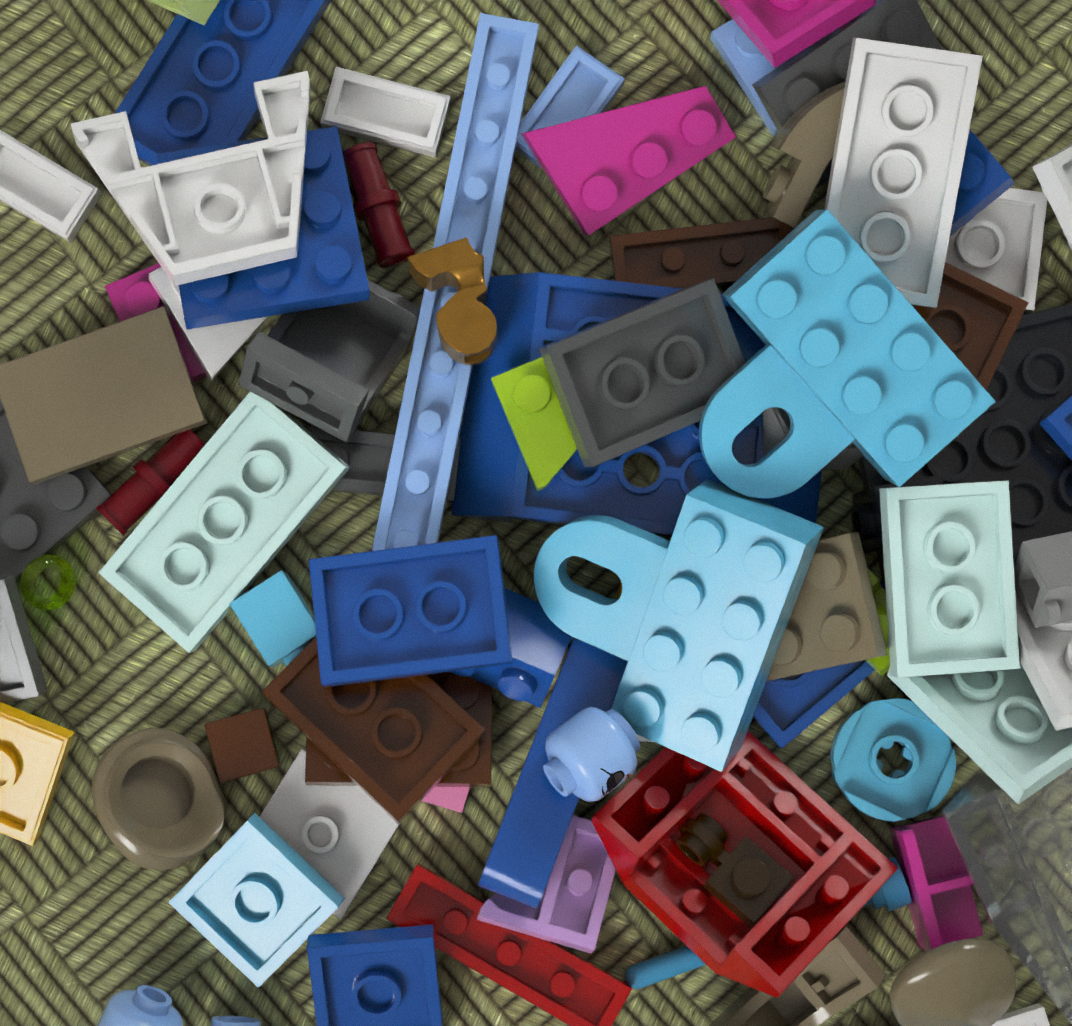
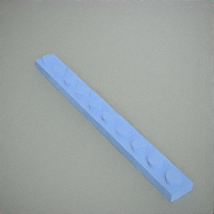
(472, 209)

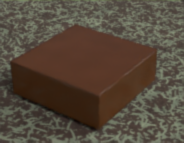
(242, 745)

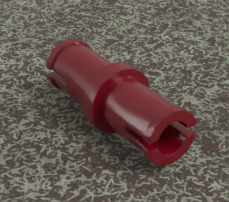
(377, 205)
(150, 480)

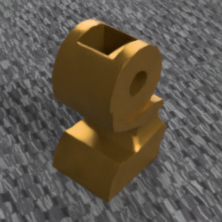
(464, 322)

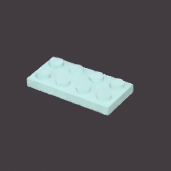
(224, 520)

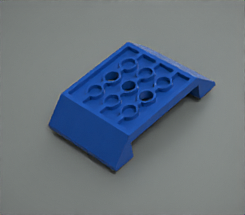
(491, 469)

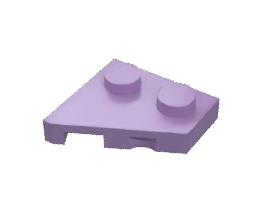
(573, 897)

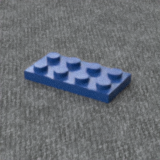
(203, 76)

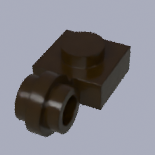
(745, 879)

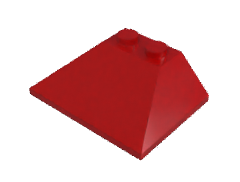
(782, 815)

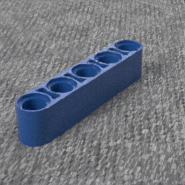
(537, 812)

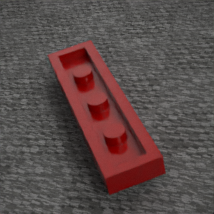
(519, 962)

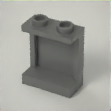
(331, 359)

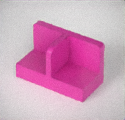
(937, 882)

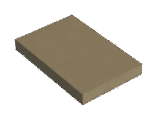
(99, 395)

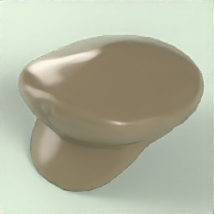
(158, 798)
(955, 985)

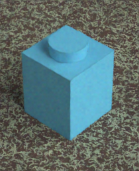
(276, 619)

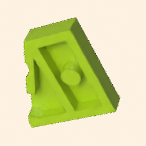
(535, 420)

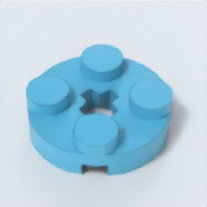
(905, 792)

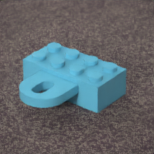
(841, 362)
(692, 612)

